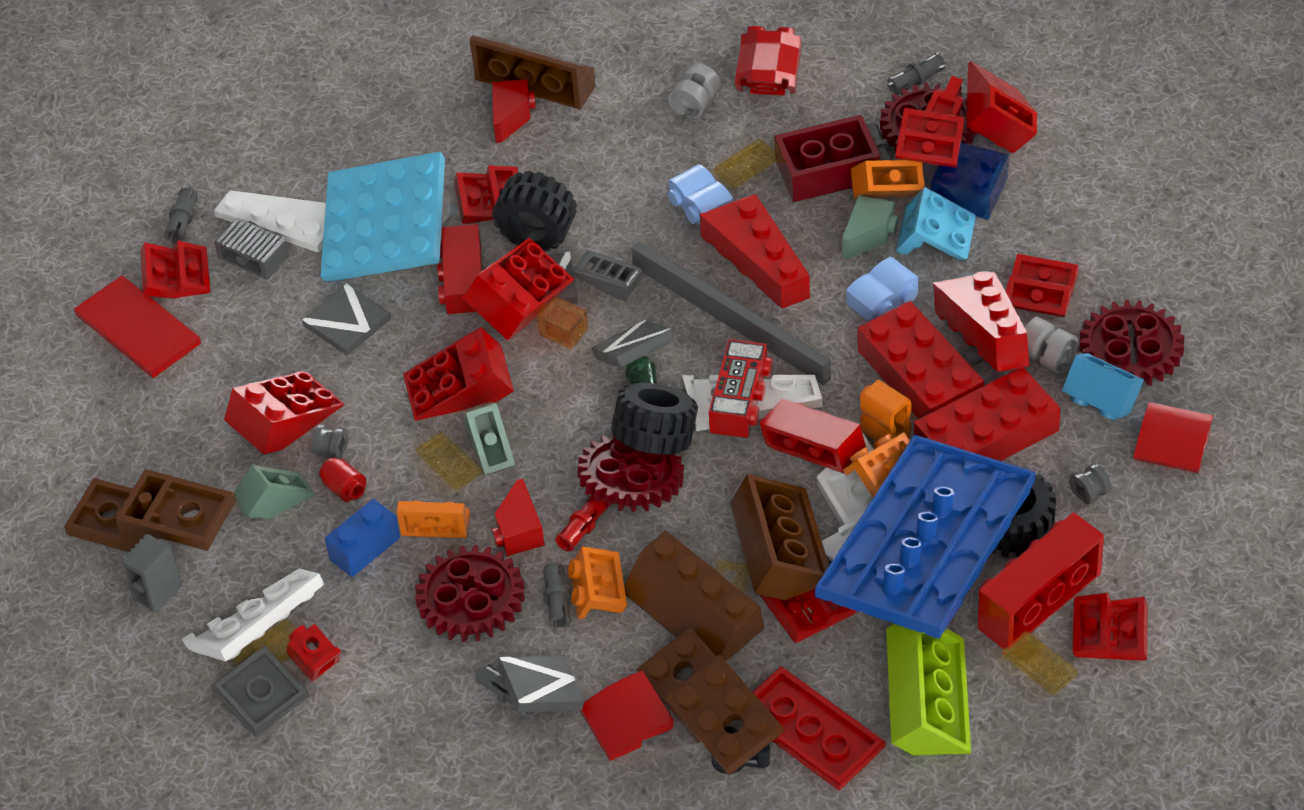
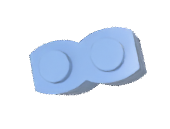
(697, 192)
(882, 289)

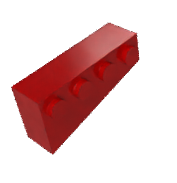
(757, 248)
(985, 318)

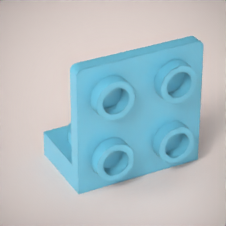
(936, 222)

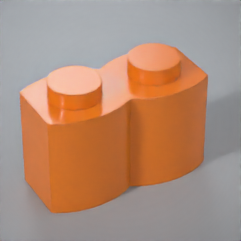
(884, 412)

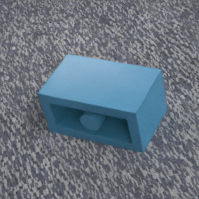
(1102, 386)

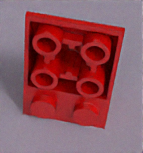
(998, 110)
(517, 288)
(459, 377)
(279, 410)

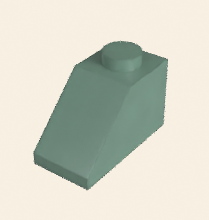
(869, 226)
(488, 437)
(270, 491)

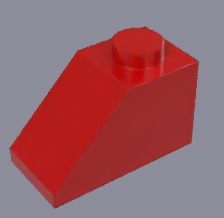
(511, 107)
(517, 522)

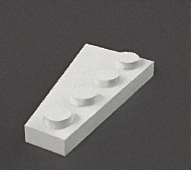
(295, 219)
(795, 388)
(254, 616)

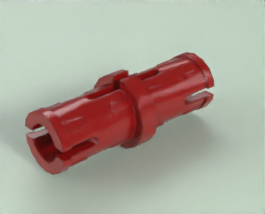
(580, 523)

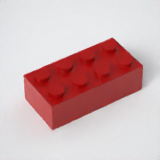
(916, 359)
(995, 418)
(1040, 580)

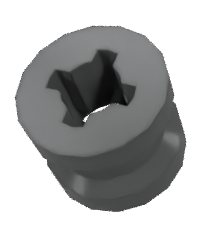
(329, 441)
(1090, 483)

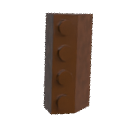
(547, 75)
(778, 537)
(687, 592)

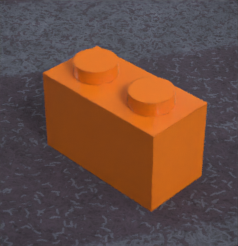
(887, 179)

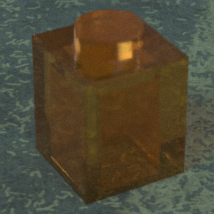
(562, 322)

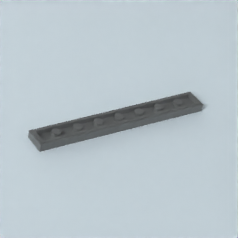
(731, 313)

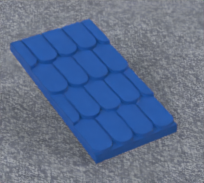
(926, 536)

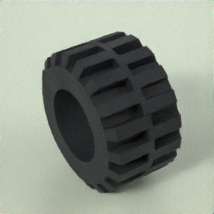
(534, 208)
(654, 418)
(1033, 524)

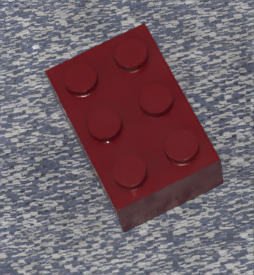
(821, 156)

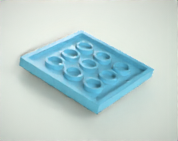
(383, 217)

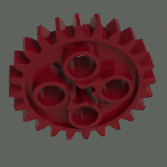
(916, 99)
(1156, 340)
(628, 475)
(479, 591)

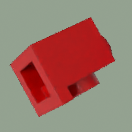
(312, 662)

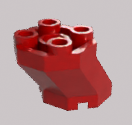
(768, 61)

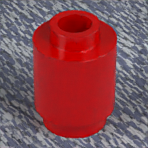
(342, 479)

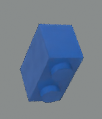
(362, 537)

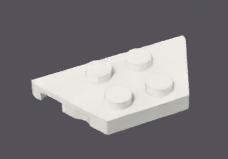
(844, 493)

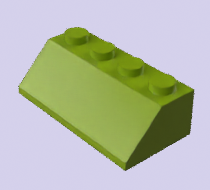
(927, 692)

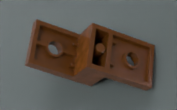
(150, 508)
(711, 700)

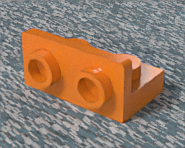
(876, 465)
(433, 519)
(597, 581)

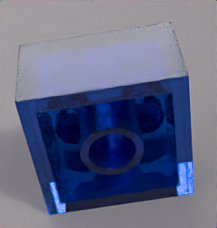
(975, 180)

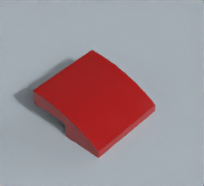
(929, 137)
(472, 192)
(174, 271)
(1041, 285)
(1173, 437)
(794, 620)
(1094, 627)
(626, 715)

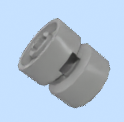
(695, 90)
(1050, 345)

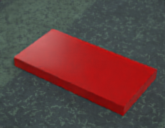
(137, 326)
(817, 730)

